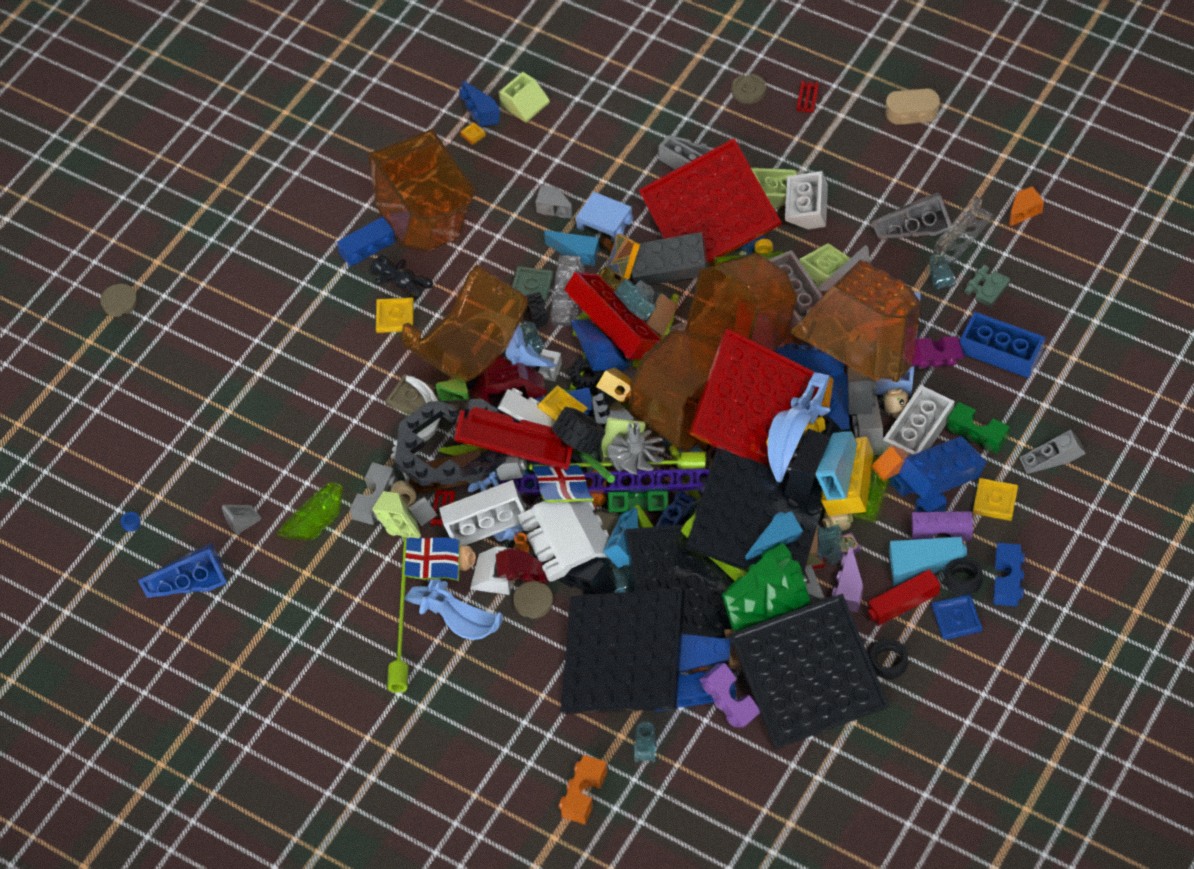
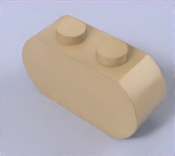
(912, 106)

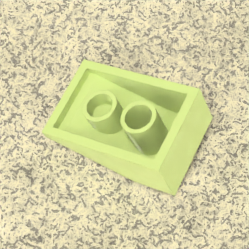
(774, 184)
(823, 263)

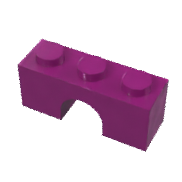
(942, 352)

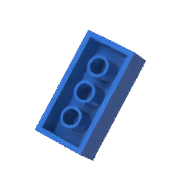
(1002, 344)
(942, 467)

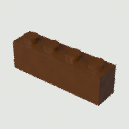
(461, 460)

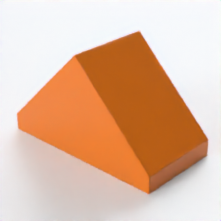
(890, 462)

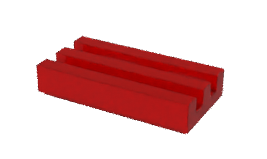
(809, 86)
(445, 493)

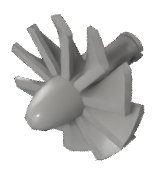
(631, 450)

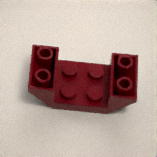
(509, 377)

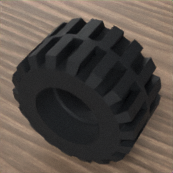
(578, 430)

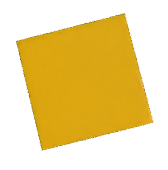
(473, 133)

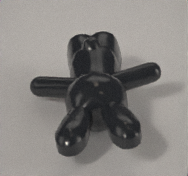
(402, 276)

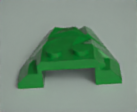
(767, 590)

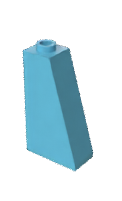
(837, 465)
(914, 557)

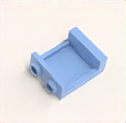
(604, 215)

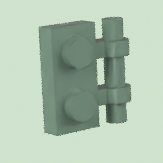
(992, 288)

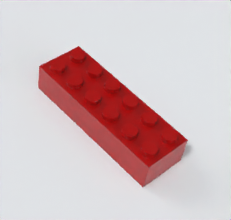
(611, 315)

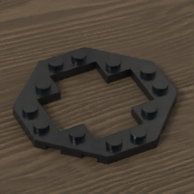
(449, 472)

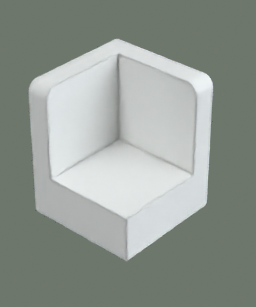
(551, 373)

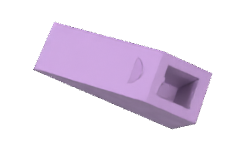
(849, 582)

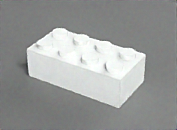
(919, 422)
(483, 513)

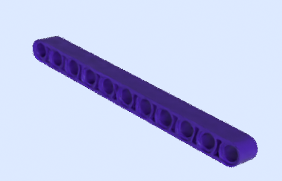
(636, 485)

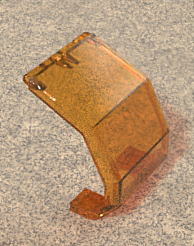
(474, 330)

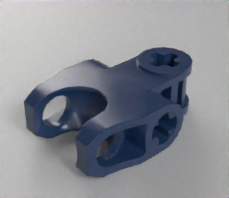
(679, 511)

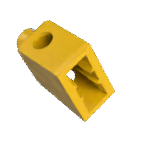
(613, 383)

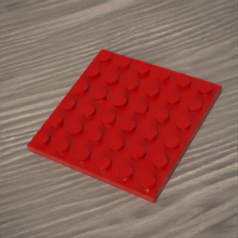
(712, 197)
(745, 395)

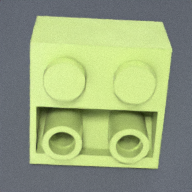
(523, 97)
(396, 516)

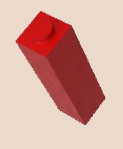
(903, 597)

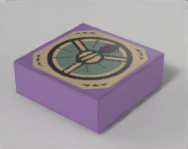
(849, 541)

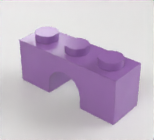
(927, 524)
(717, 683)

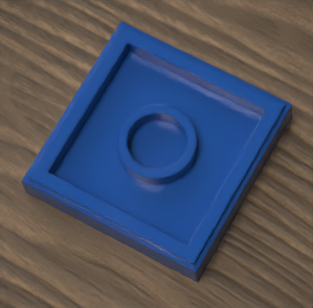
(956, 617)

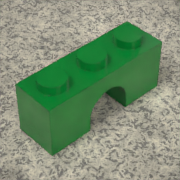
(990, 436)
(651, 501)

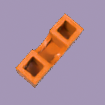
(588, 773)

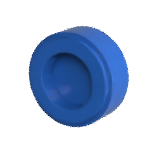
(130, 521)

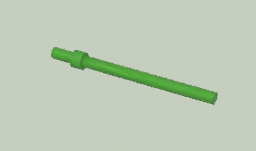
(596, 465)

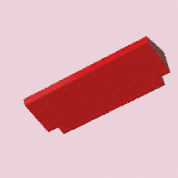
(521, 439)

